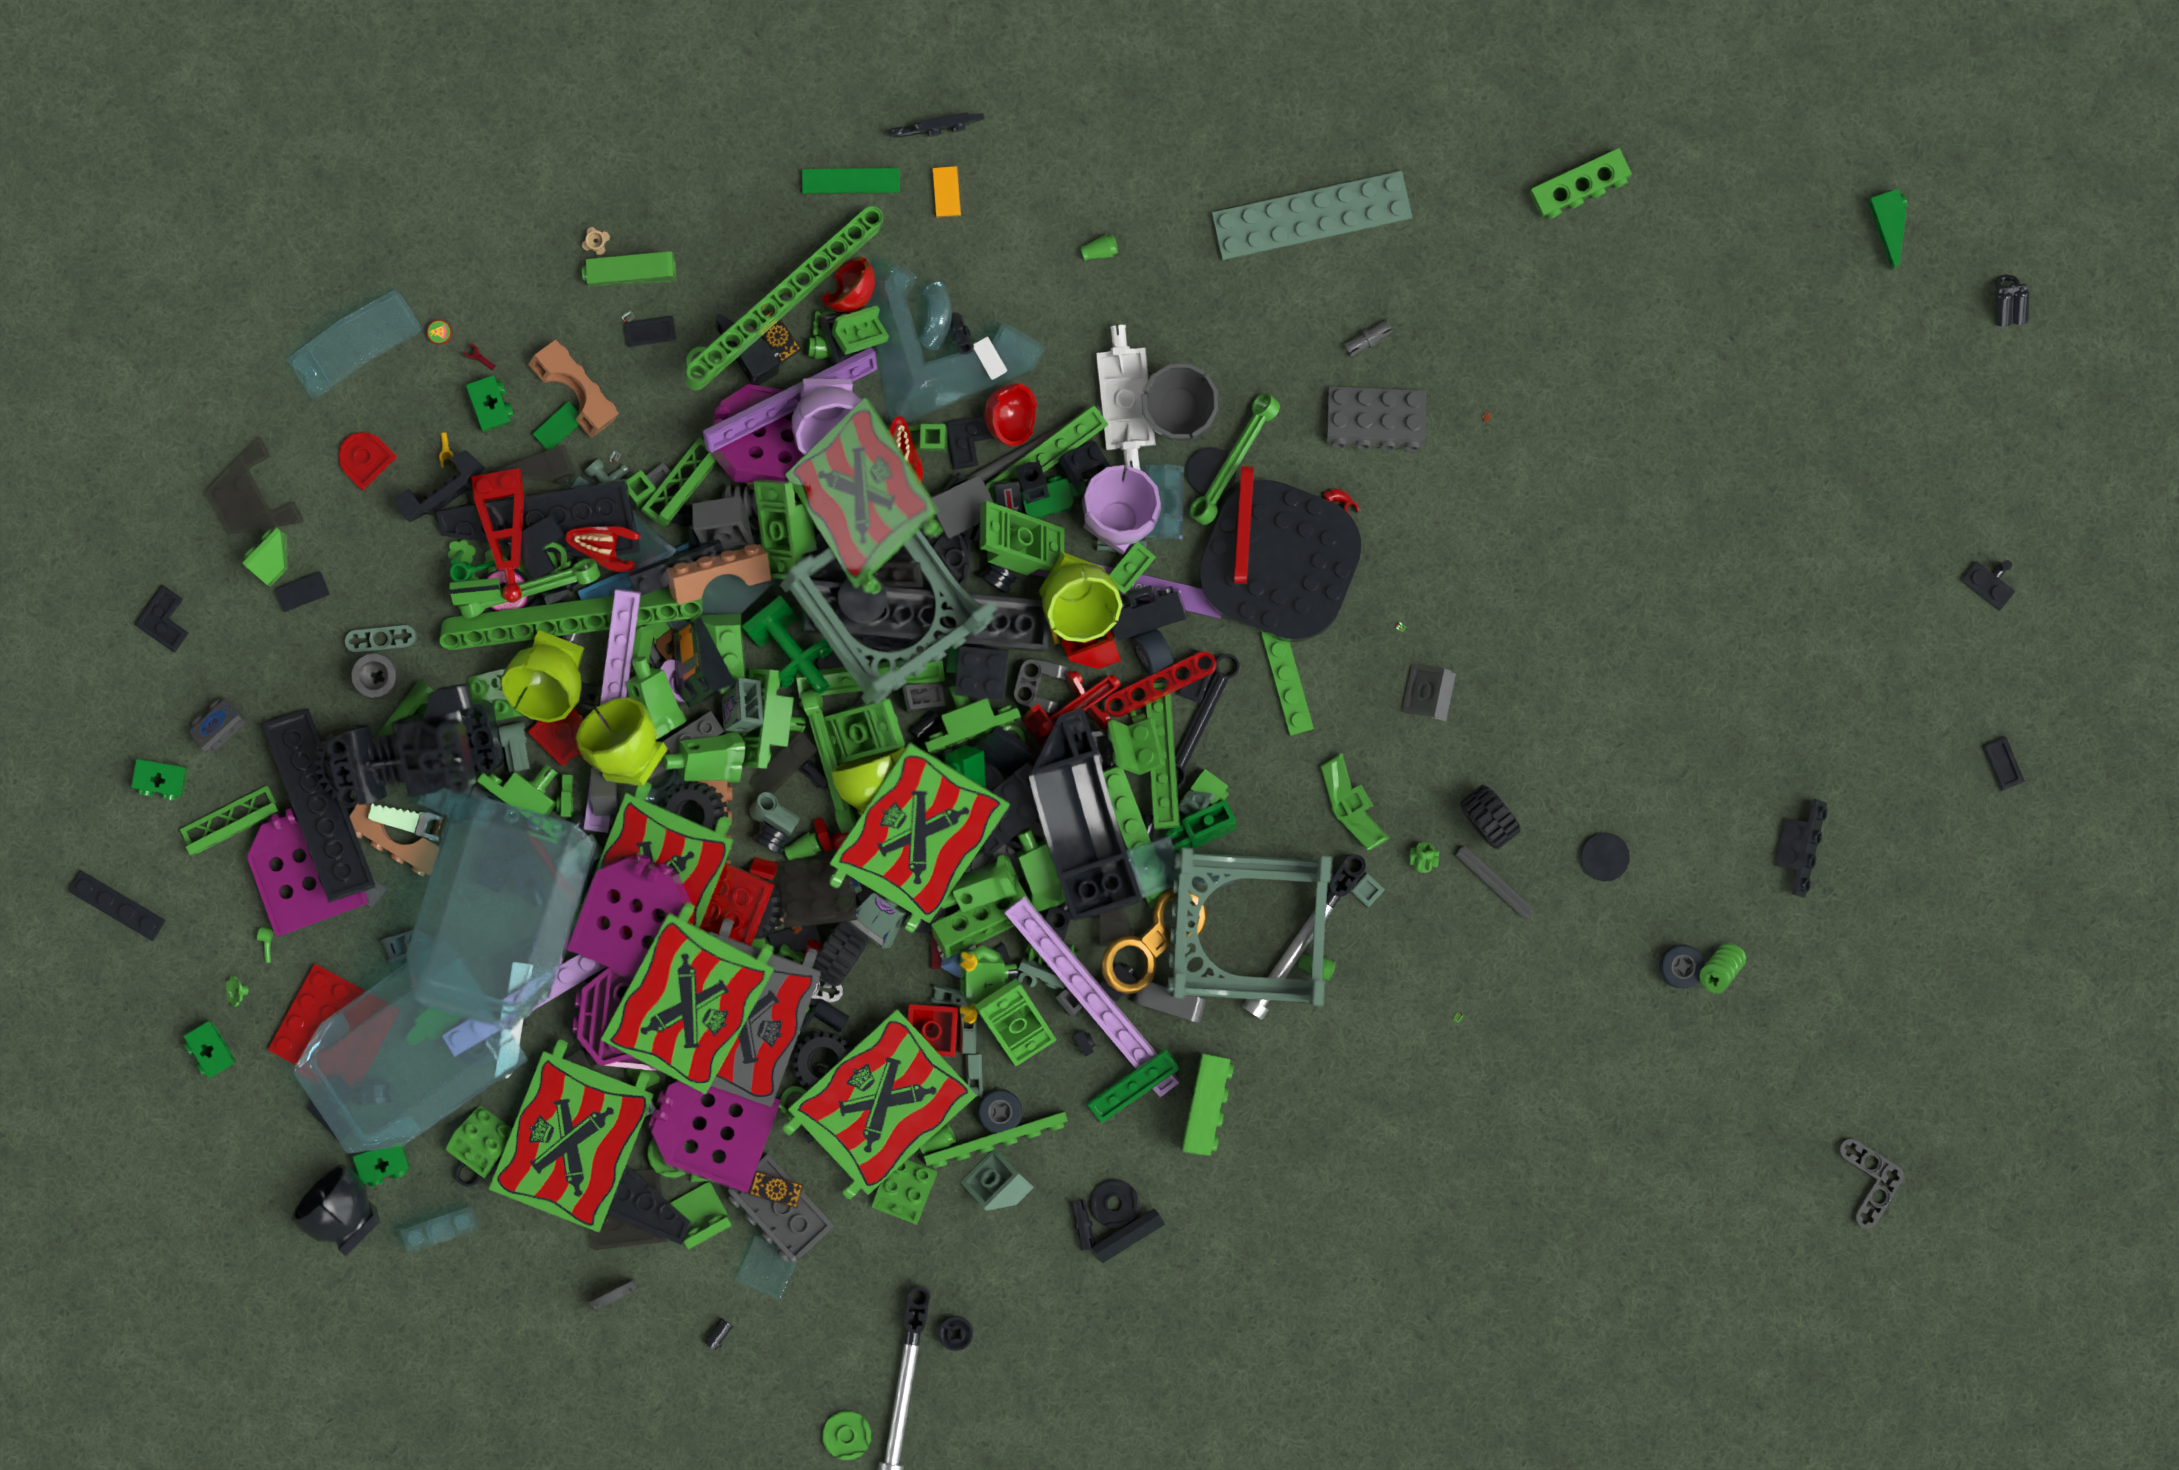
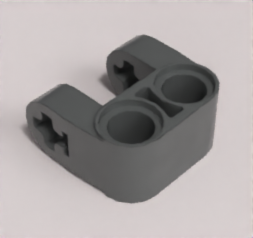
(1024, 681)

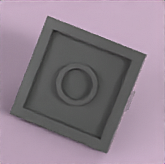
(1429, 692)

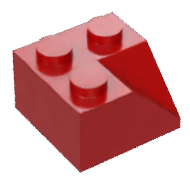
(936, 1025)

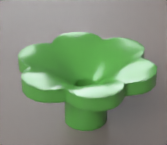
(235, 991)

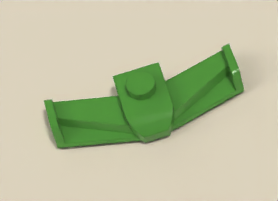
(1350, 804)

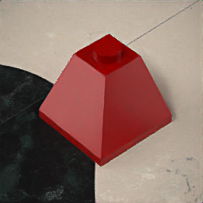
(1093, 653)

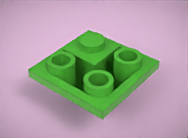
(270, 558)

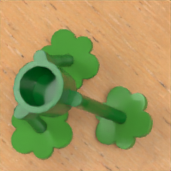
(462, 557)

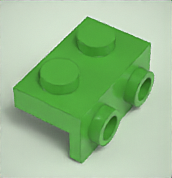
(859, 330)

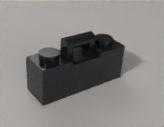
(1149, 615)

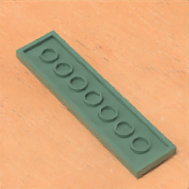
(1312, 215)

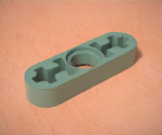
(373, 631)

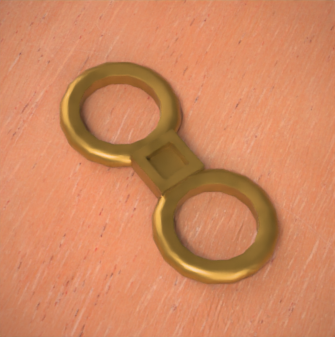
(1150, 943)

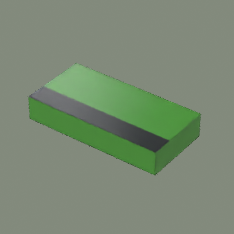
(475, 591)

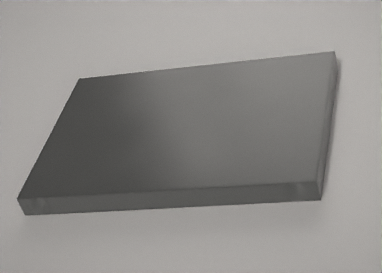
(961, 506)

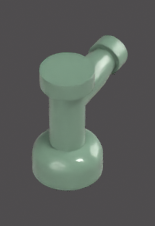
(596, 467)

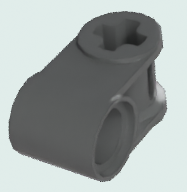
(397, 946)

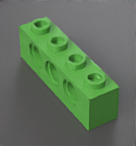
(1612, 162)
(974, 930)

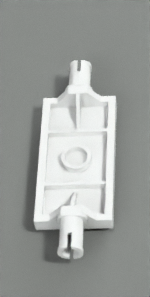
(1122, 379)

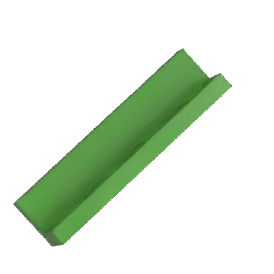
(686, 490)
(233, 828)

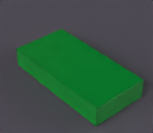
(558, 427)

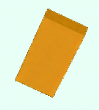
(946, 191)

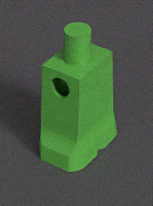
(654, 692)
(709, 758)
(1039, 872)
(984, 885)

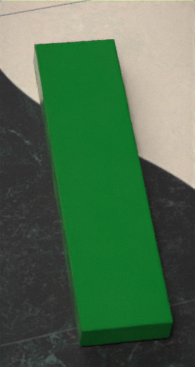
(851, 181)
(1133, 1085)

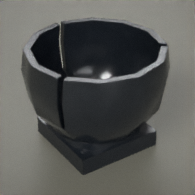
(337, 1210)

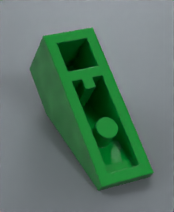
(1890, 218)

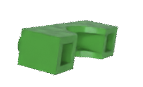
(928, 437)

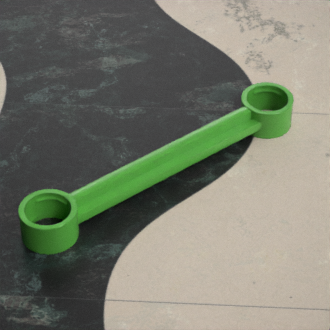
(1235, 457)
(582, 572)
(813, 709)

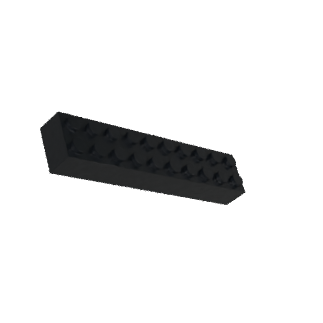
(910, 613)

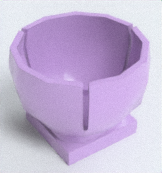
(820, 409)
(1120, 508)

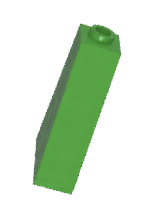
(630, 269)

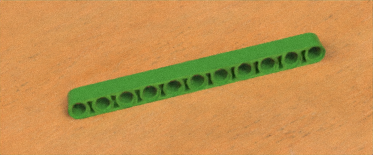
(779, 307)
(558, 620)

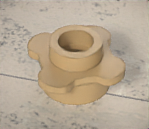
(589, 243)

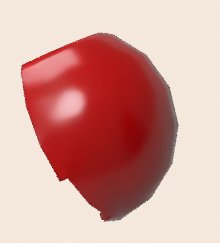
(854, 287)
(1011, 414)

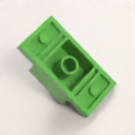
(784, 526)
(1018, 539)
(777, 721)
(969, 722)
(864, 731)
(521, 792)
(1015, 1022)

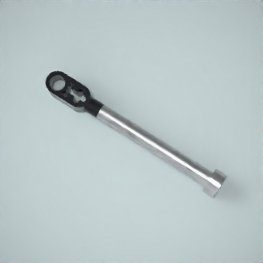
(1304, 937)
(905, 1381)

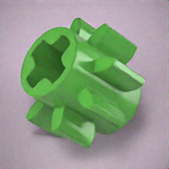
(1424, 857)

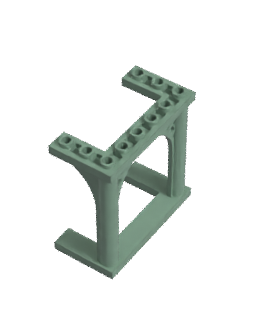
(967, 612)
(1241, 867)

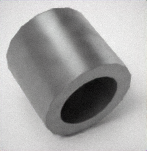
(364, 681)

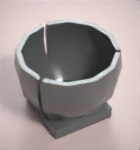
(1180, 402)

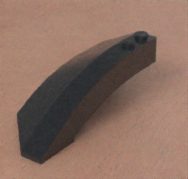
(1081, 822)

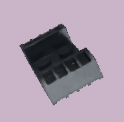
(455, 486)
(1018, 815)

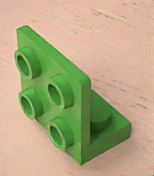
(489, 687)
(1136, 746)
(480, 1141)
(905, 1191)
(705, 1213)

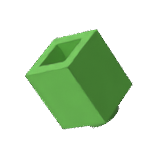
(640, 490)
(1211, 784)

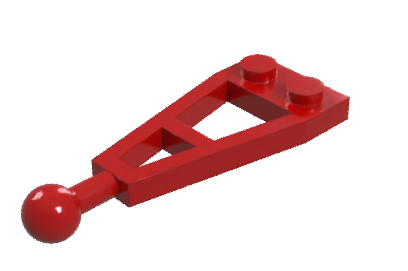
(497, 486)

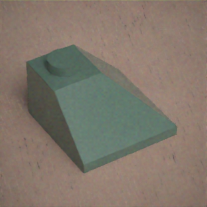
(996, 1182)

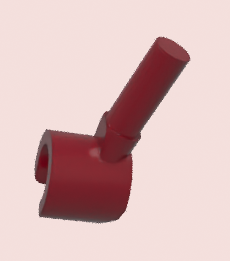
(476, 355)

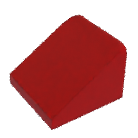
(764, 868)

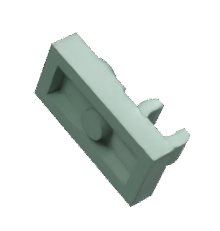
(1041, 971)

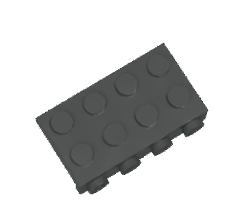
(1376, 418)
(789, 1227)

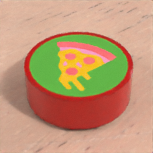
(439, 332)

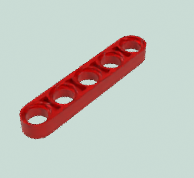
(1243, 526)
(1173, 684)

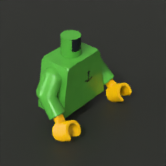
(981, 976)

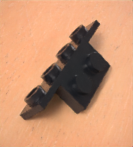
(1799, 846)

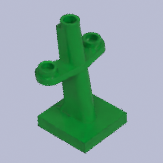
(771, 624)

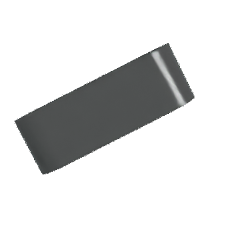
(1160, 999)

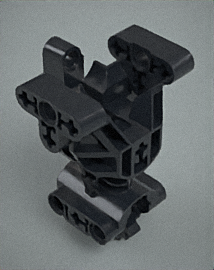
(423, 752)

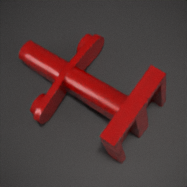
(1041, 725)

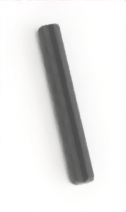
(1494, 882)

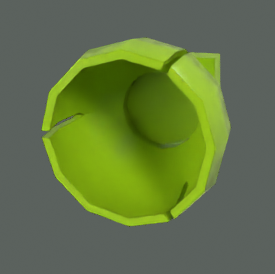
(1079, 599)
(548, 674)
(628, 749)
(861, 778)

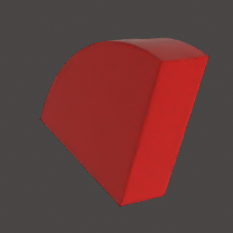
(823, 834)

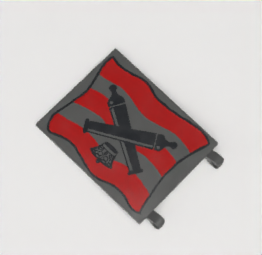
(769, 1034)

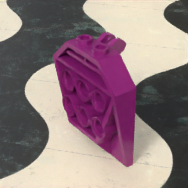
(770, 448)
(282, 839)
(634, 879)
(596, 1009)
(742, 1153)

